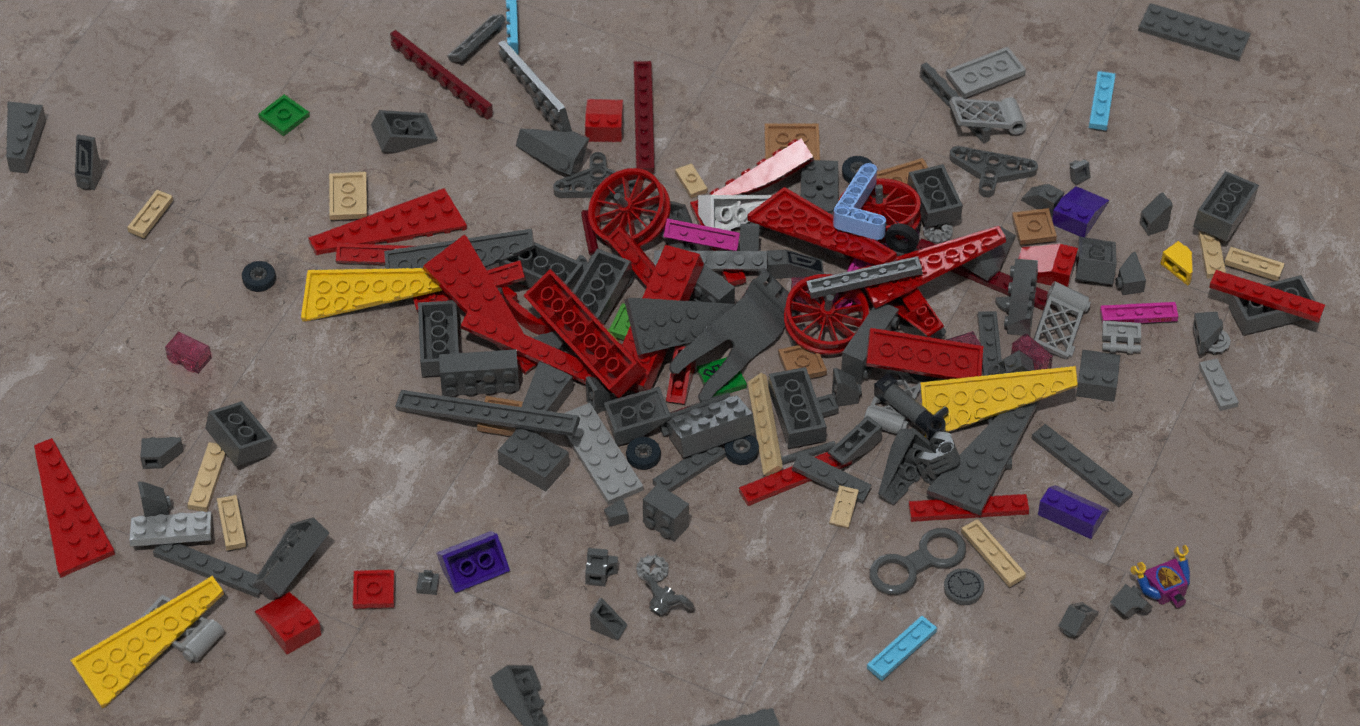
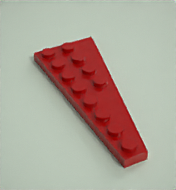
(804, 220)
(402, 222)
(935, 262)
(469, 285)
(72, 524)

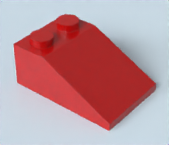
(604, 120)
(1055, 262)
(289, 622)

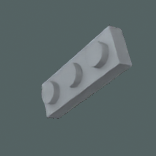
(1218, 384)

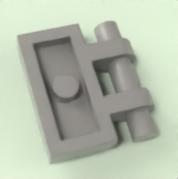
(1121, 331)

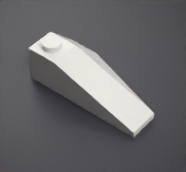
(727, 210)

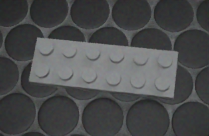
(602, 457)

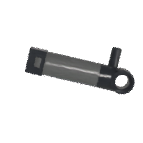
(888, 390)

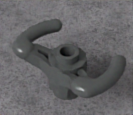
(665, 598)

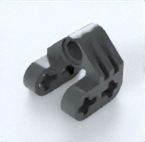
(945, 457)

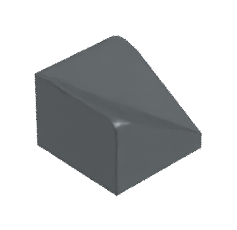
(616, 513)

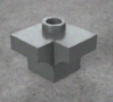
(599, 566)
(1130, 601)

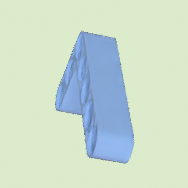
(848, 210)

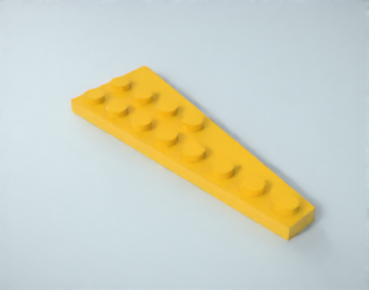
(354, 289)
(990, 395)
(126, 654)

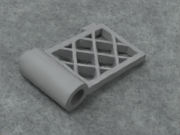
(1007, 112)
(1067, 301)
(887, 416)
(198, 638)

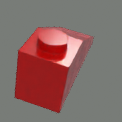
(680, 383)

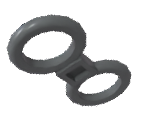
(917, 561)

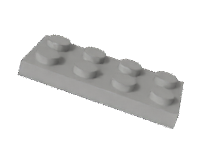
(985, 72)
(170, 528)

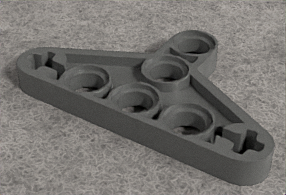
(1001, 171)
(588, 181)

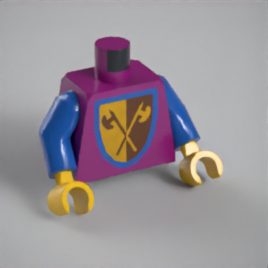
(1165, 581)

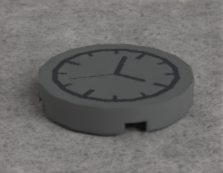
(963, 586)

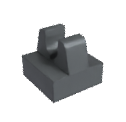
(1079, 171)
(427, 583)

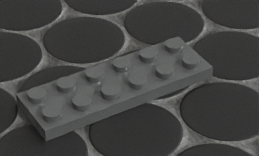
(1194, 32)

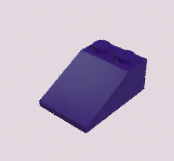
(1078, 211)

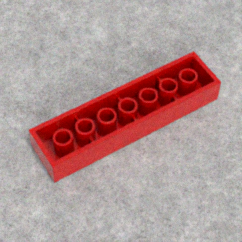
(671, 280)
(584, 333)

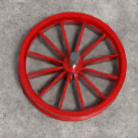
(631, 206)
(893, 208)
(824, 314)

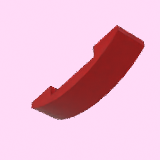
(523, 316)

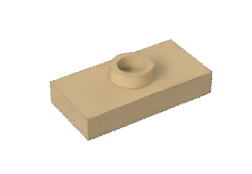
(691, 180)
(844, 507)

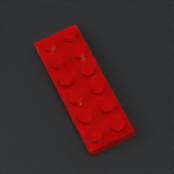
(923, 355)

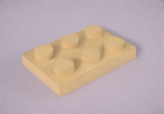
(347, 195)

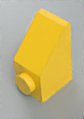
(1178, 261)

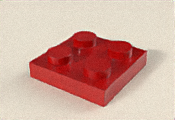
(373, 589)

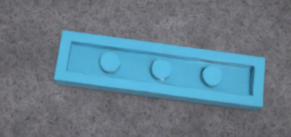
(512, 28)
(1102, 100)
(901, 648)

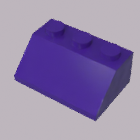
(1072, 511)
(473, 561)

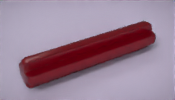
(589, 233)

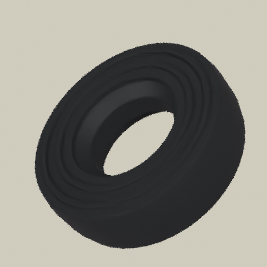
(905, 231)

